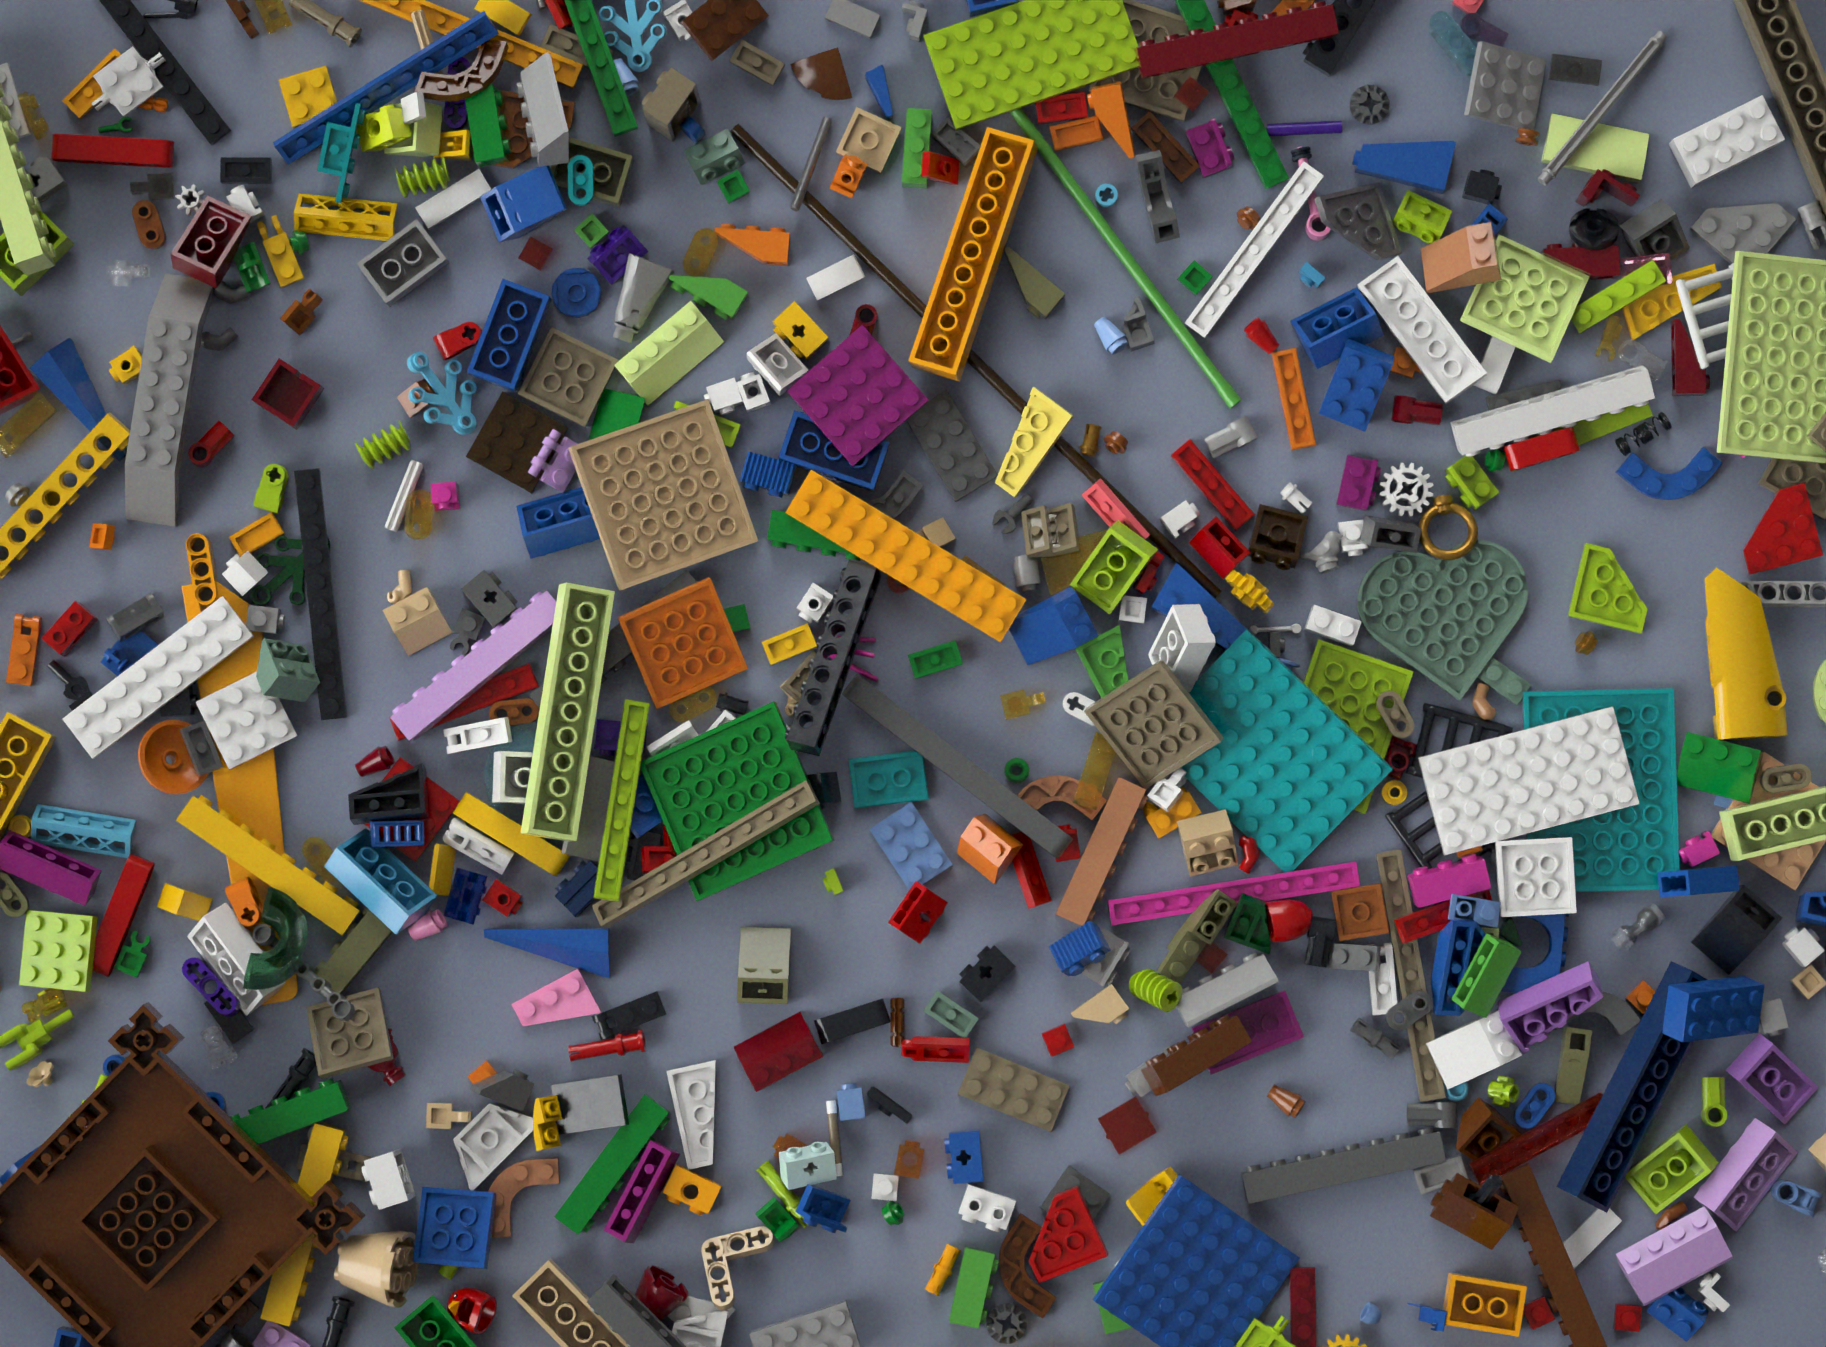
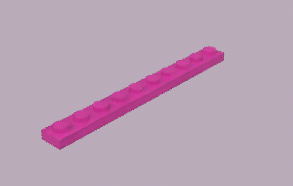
(1264, 888)

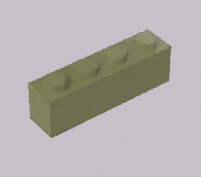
(355, 952)

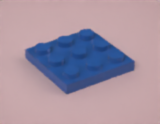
(454, 1227)

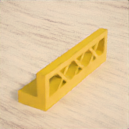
(343, 220)

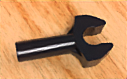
(68, 680)

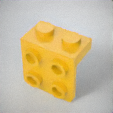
(1147, 1198)

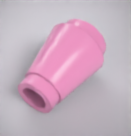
(428, 925)

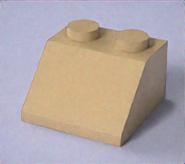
(417, 621)

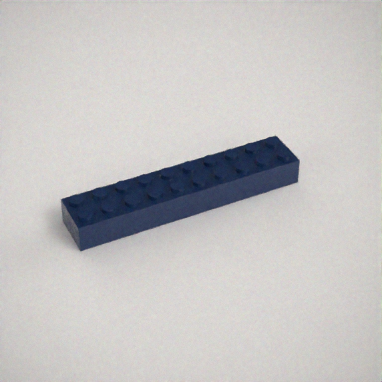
(1628, 1103)

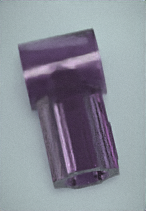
(1484, 30)

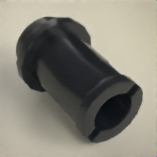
(732, 704)

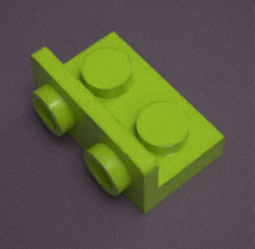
(1421, 217)
(1471, 482)

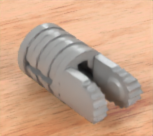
(1812, 219)

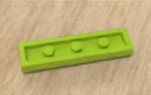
(1617, 296)

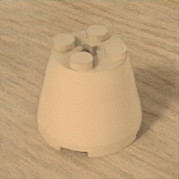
(378, 1265)

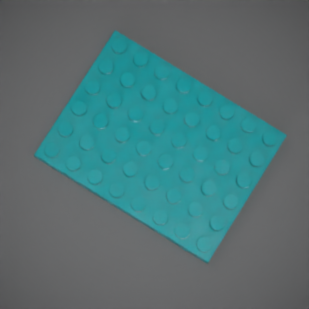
(1284, 756)
(1632, 843)

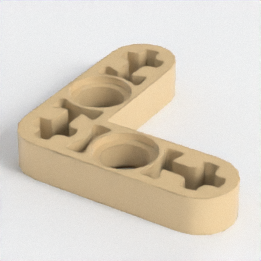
(726, 1253)

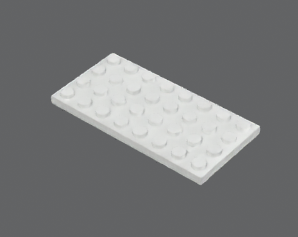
(1528, 780)

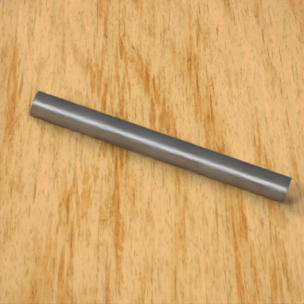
(810, 164)

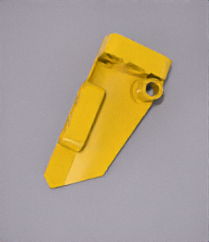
(1741, 663)

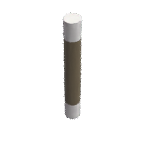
(834, 1134)

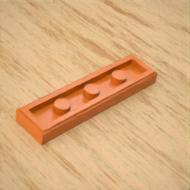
(1293, 399)

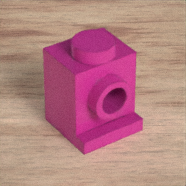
(445, 496)
(1698, 849)

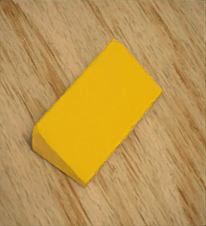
(442, 869)

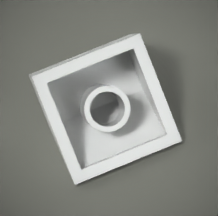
(776, 364)

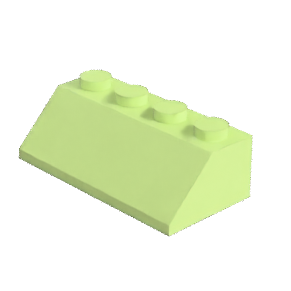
(669, 353)

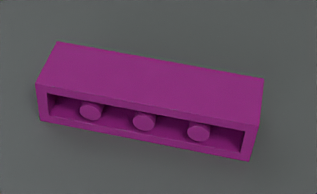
(48, 868)
(642, 1192)

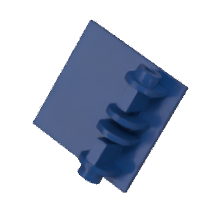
(128, 652)

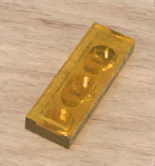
(1094, 773)

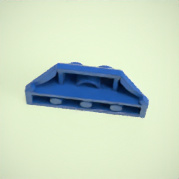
(1453, 955)

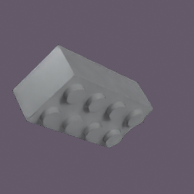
(818, 1328)

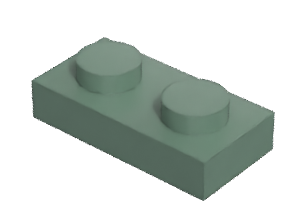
(1504, 681)
(950, 1014)

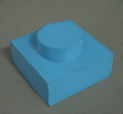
(1310, 276)

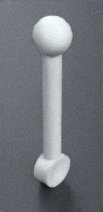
(1295, 628)

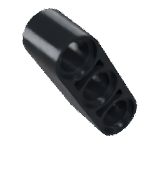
(852, 1021)

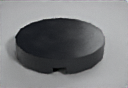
(1594, 229)

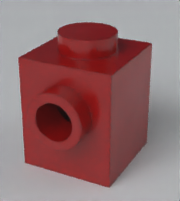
(503, 898)

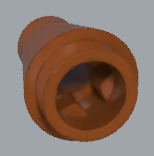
(1286, 1100)

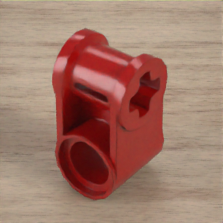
(453, 341)

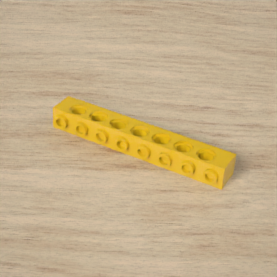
(108, 427)

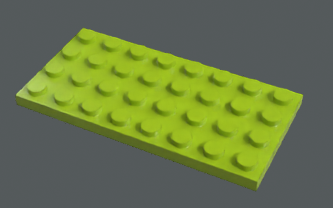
(1029, 55)

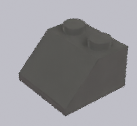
(1655, 232)

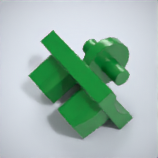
(251, 268)

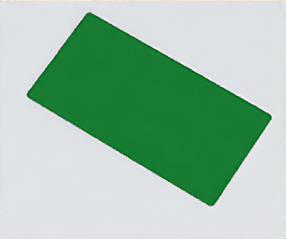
(616, 412)

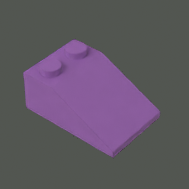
(1772, 1078)

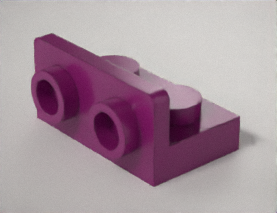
(1210, 148)
(1357, 483)

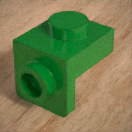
(777, 1219)

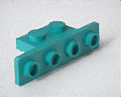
(338, 149)

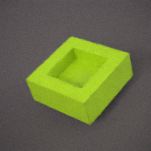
(832, 882)

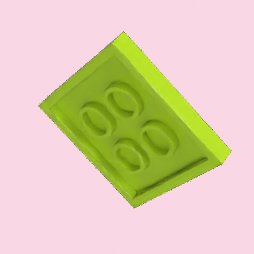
(58, 950)

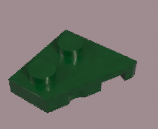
(1250, 924)

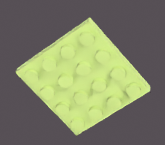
(1529, 302)

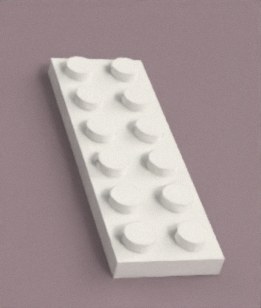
(1422, 329)

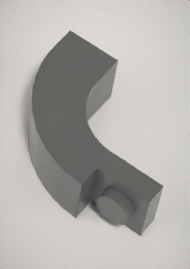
(1156, 197)
(1615, 1011)

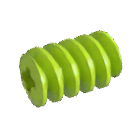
(423, 177)
(384, 445)
(1156, 989)

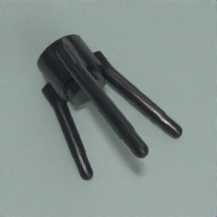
(185, 8)

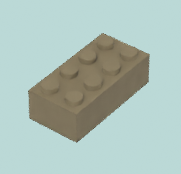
(670, 103)

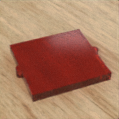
(1127, 1125)

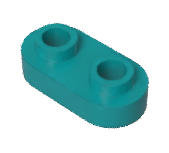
(580, 181)

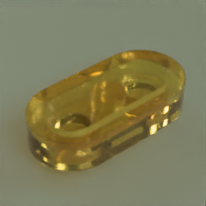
(37, 124)
(702, 252)
(421, 515)
(693, 705)
(318, 860)

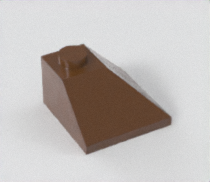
(1483, 1130)

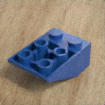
(523, 203)

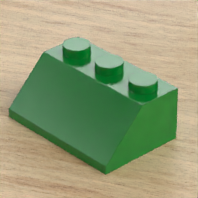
(1718, 767)
(432, 1327)

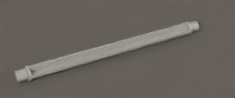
(1596, 115)

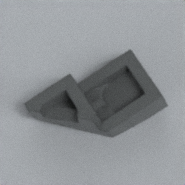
(1137, 327)

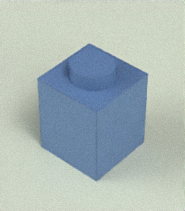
(851, 1102)

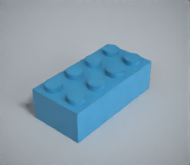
(380, 882)

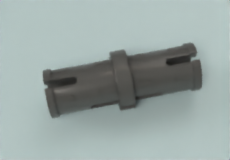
(1375, 1038)

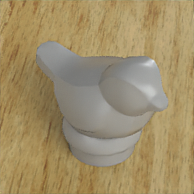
(1325, 553)

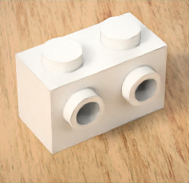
(986, 1207)

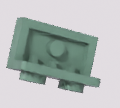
(714, 156)

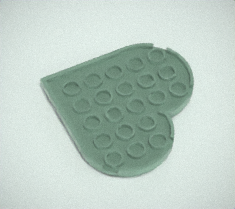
(1444, 613)

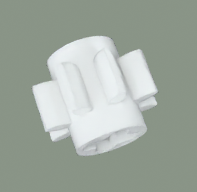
(187, 193)

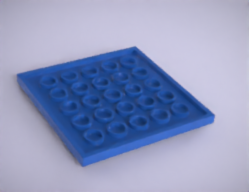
(1195, 1272)

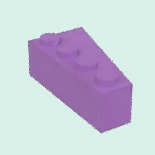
(1549, 1004)

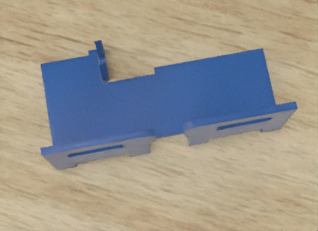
(1432, 1315)

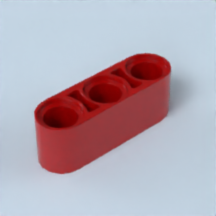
(1541, 449)

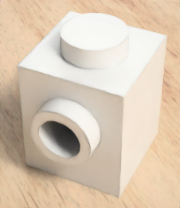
(724, 396)
(244, 572)
(1802, 945)

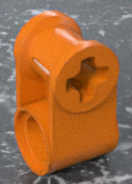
(244, 899)

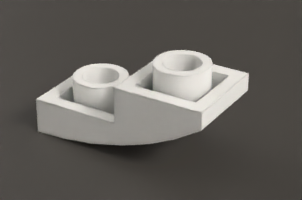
(835, 277)

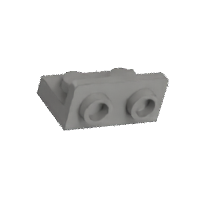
(1104, 971)

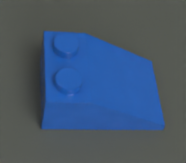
(1052, 627)

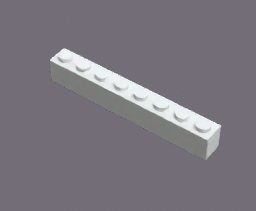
(1552, 411)

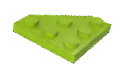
(1605, 592)

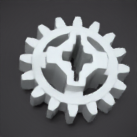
(1399, 479)

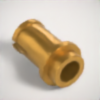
(1090, 440)

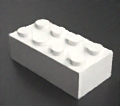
(1726, 141)

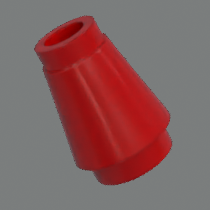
(1261, 335)

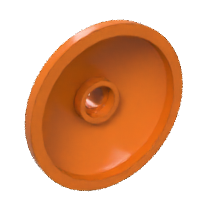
(163, 741)

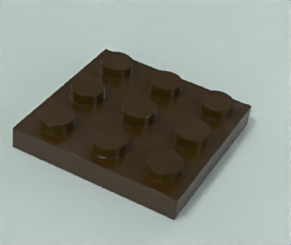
(512, 439)

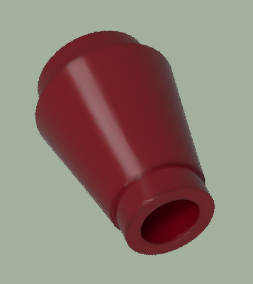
(376, 761)

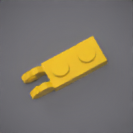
(281, 254)

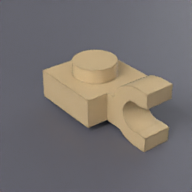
(442, 1116)

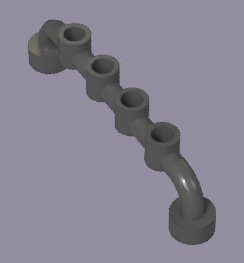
(340, 1005)

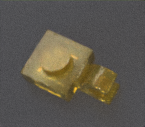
(1611, 331)
(1017, 703)
(47, 1002)

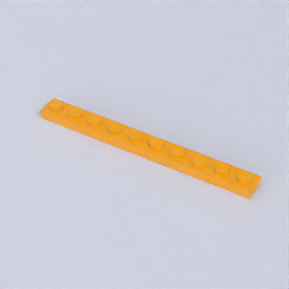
(444, 21)

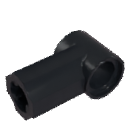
(1320, 936)

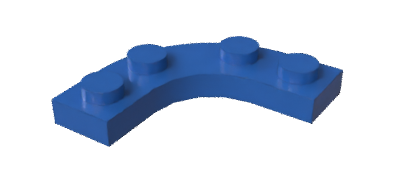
(1673, 485)

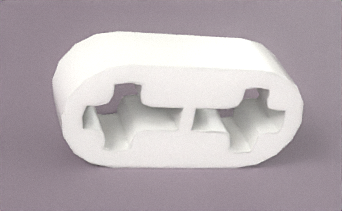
(1078, 713)

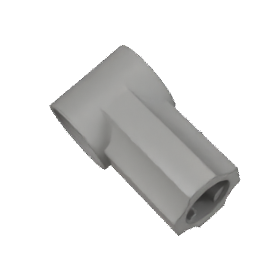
(1235, 435)

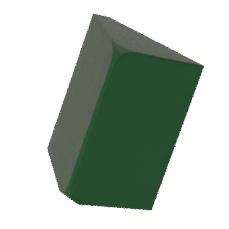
(1510, 933)

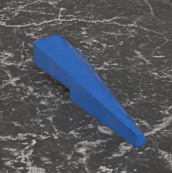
(67, 378)
(574, 947)

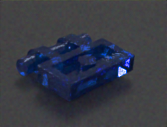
(465, 896)

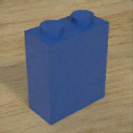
(1698, 881)

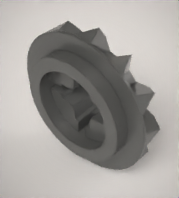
(1362, 113)
(1002, 1312)

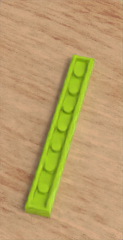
(621, 800)

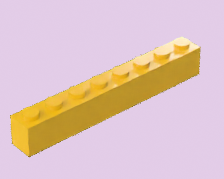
(267, 864)
(289, 1279)

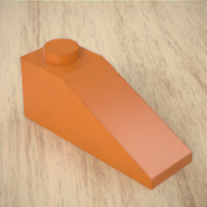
(1111, 110)

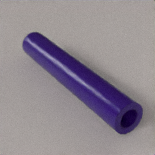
(1304, 128)

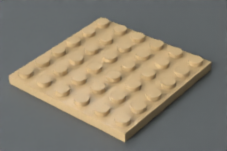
(663, 494)

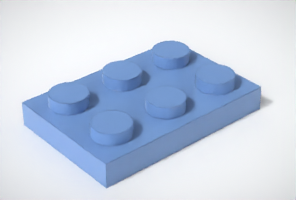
(910, 846)

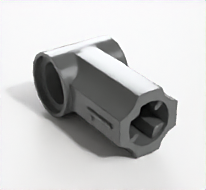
(1437, 1114)

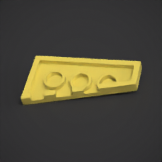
(1037, 433)

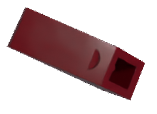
(1594, 263)

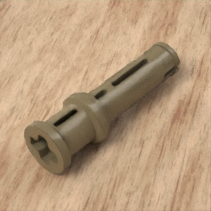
(334, 24)

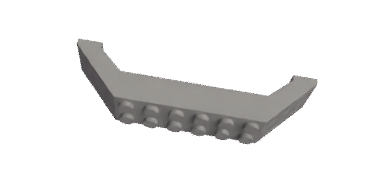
(164, 399)

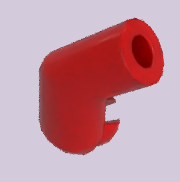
(1251, 853)

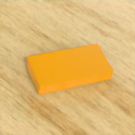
(257, 534)

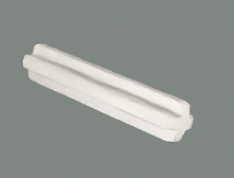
(407, 486)

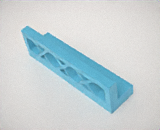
(82, 826)

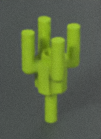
(32, 1038)

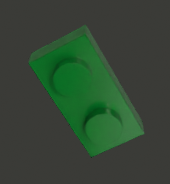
(935, 659)

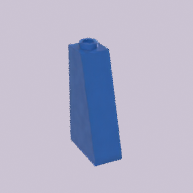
(1408, 163)

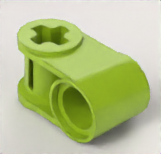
(270, 492)

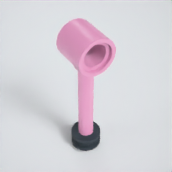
(1302, 155)

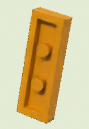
(88, 89)

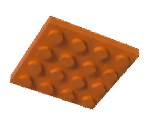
(682, 643)

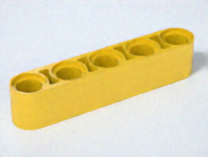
(508, 833)

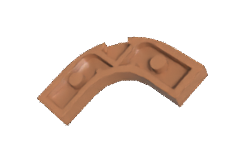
(1056, 789)
(512, 1181)

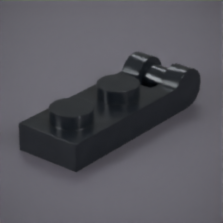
(630, 1015)

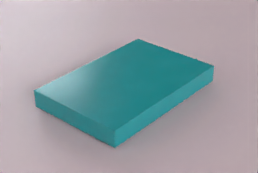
(888, 779)

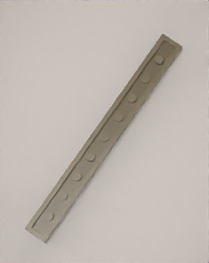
(707, 854)
(1409, 973)

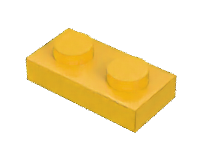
(789, 644)

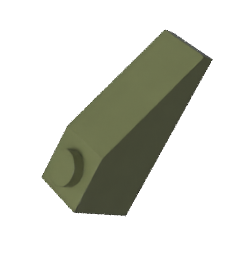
(1036, 289)

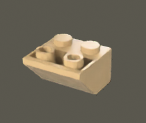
(1207, 842)

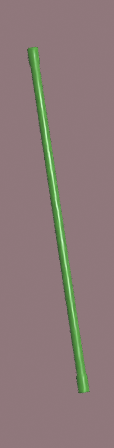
(1223, 387)

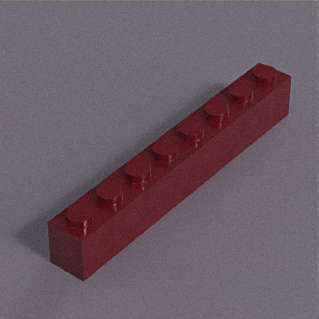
(1236, 41)

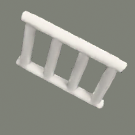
(1691, 310)

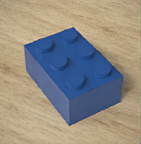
(1356, 385)

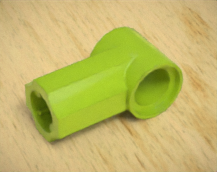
(1713, 1097)

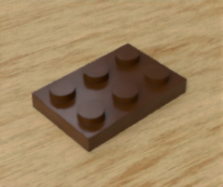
(722, 23)

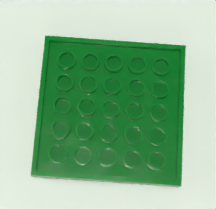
(725, 777)

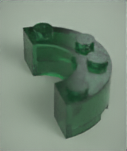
(282, 961)

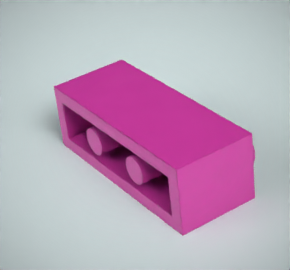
(1449, 878)

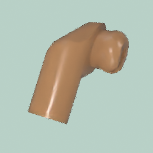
(1481, 704)

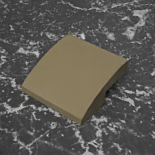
(1050, 531)

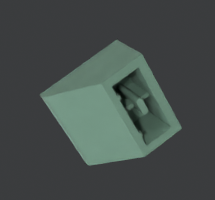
(286, 670)

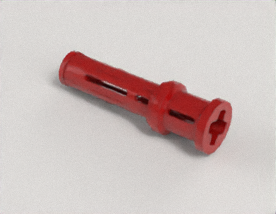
(620, 1044)

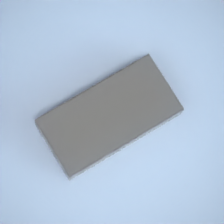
(853, 17)
(1433, 1176)

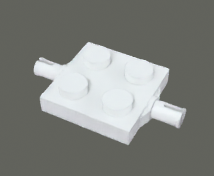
(128, 81)

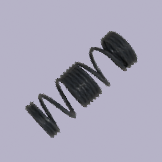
(1643, 433)

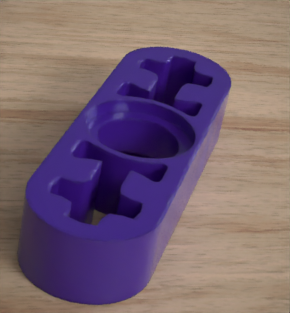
(449, 111)
(194, 979)

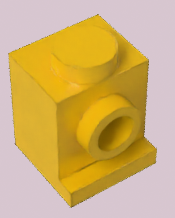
(126, 376)

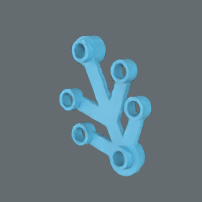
(634, 29)
(444, 395)

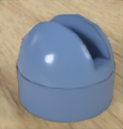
(1370, 1314)

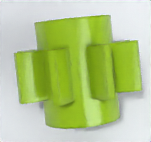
(1503, 1091)

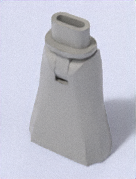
(640, 291)

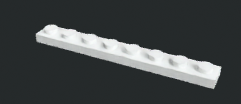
(1254, 249)

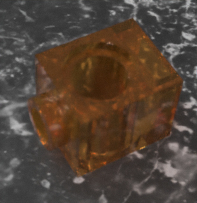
(905, 1170)

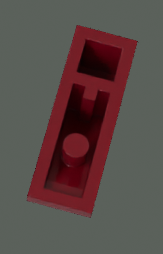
(1687, 375)

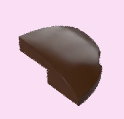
(824, 75)

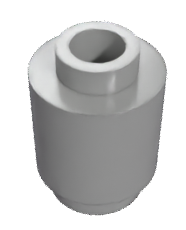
(1026, 573)

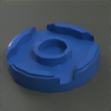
(576, 292)

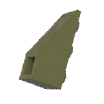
(1572, 1064)

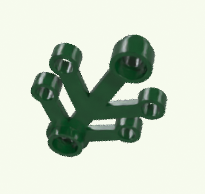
(293, 567)

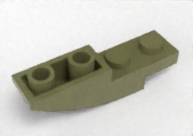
(1194, 934)

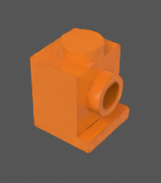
(848, 184)

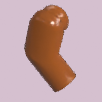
(1671, 1214)

